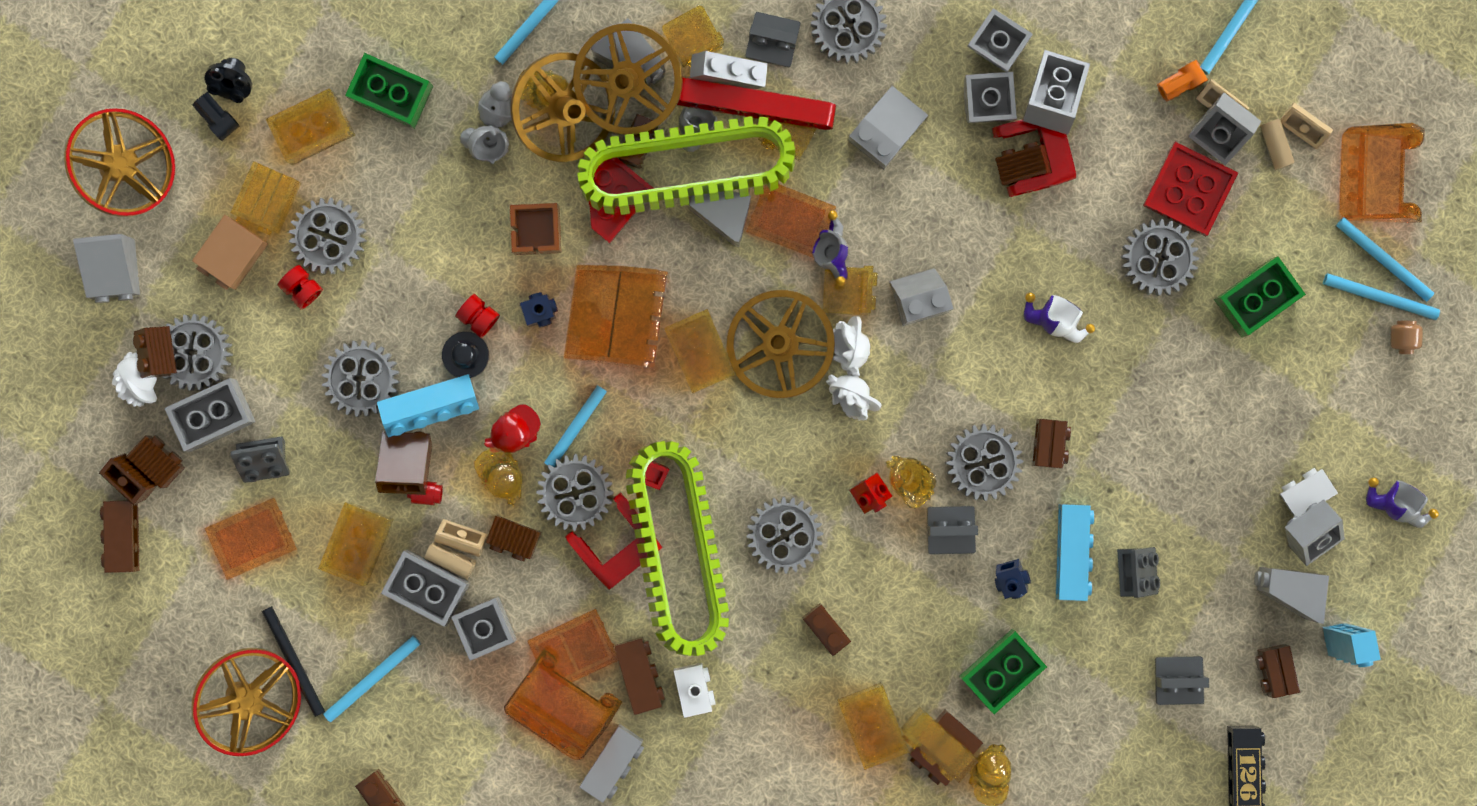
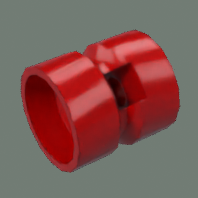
(294, 281)
(478, 316)

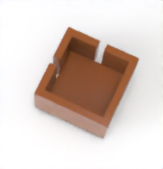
(537, 228)

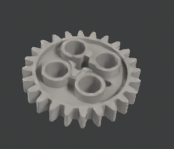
(829, 34)
(319, 255)
(1179, 264)
(214, 353)
(339, 377)
(990, 482)
(579, 514)
(796, 553)

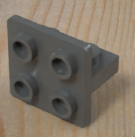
(772, 39)
(260, 459)
(951, 530)
(1138, 572)
(1180, 680)

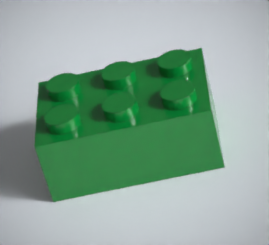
(389, 90)
(1259, 297)
(1003, 671)

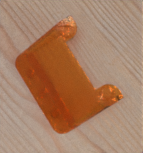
(1375, 173)
(559, 709)

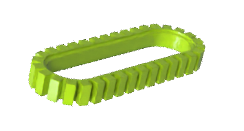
(779, 172)
(667, 633)

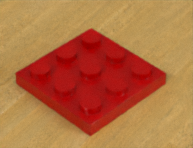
(1190, 189)

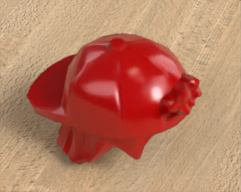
(514, 429)

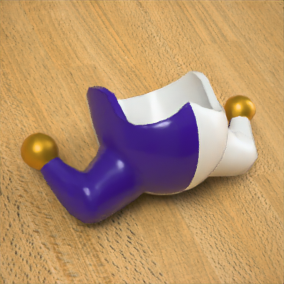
(1057, 318)

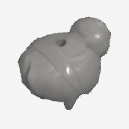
(500, 98)
(689, 117)
(481, 148)

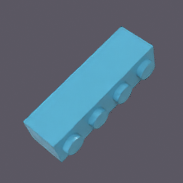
(428, 405)
(1073, 552)
(1352, 644)

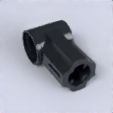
(218, 120)

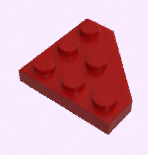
(614, 178)

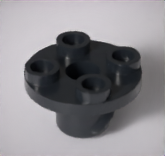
(228, 80)
(465, 354)

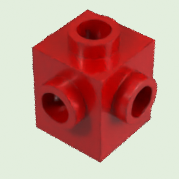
(871, 494)

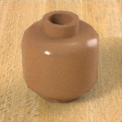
(1406, 336)

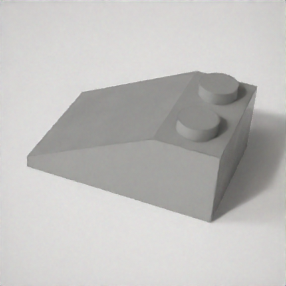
(887, 127)

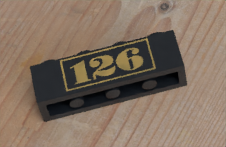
(1245, 766)

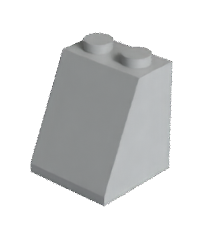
(637, 49)
(724, 216)
(108, 267)
(921, 296)
(1296, 590)

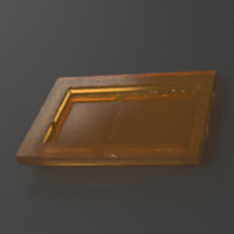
(790, 219)
(250, 538)
(579, 646)

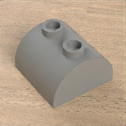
(989, 97)

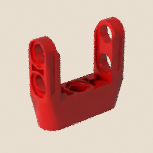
(1057, 152)
(623, 562)

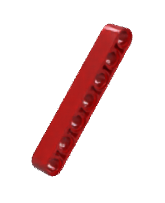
(757, 103)

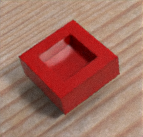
(656, 475)

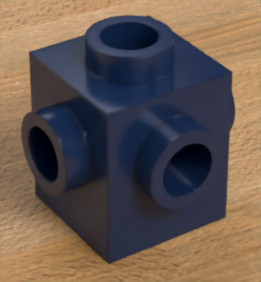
(530, 308)
(1012, 579)

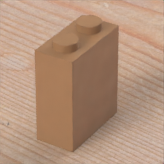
(229, 253)

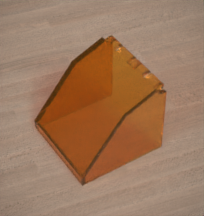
(614, 315)

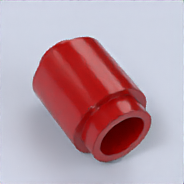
(433, 495)

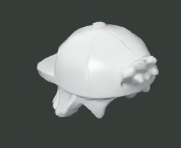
(851, 345)
(130, 384)
(852, 395)

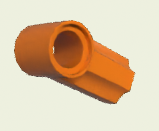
(1185, 79)

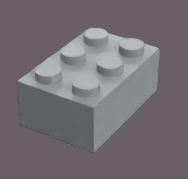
(1056, 92)
(210, 415)
(425, 588)

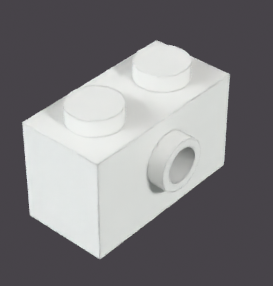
(1310, 490)
(693, 689)

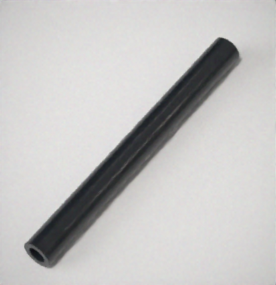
(293, 660)

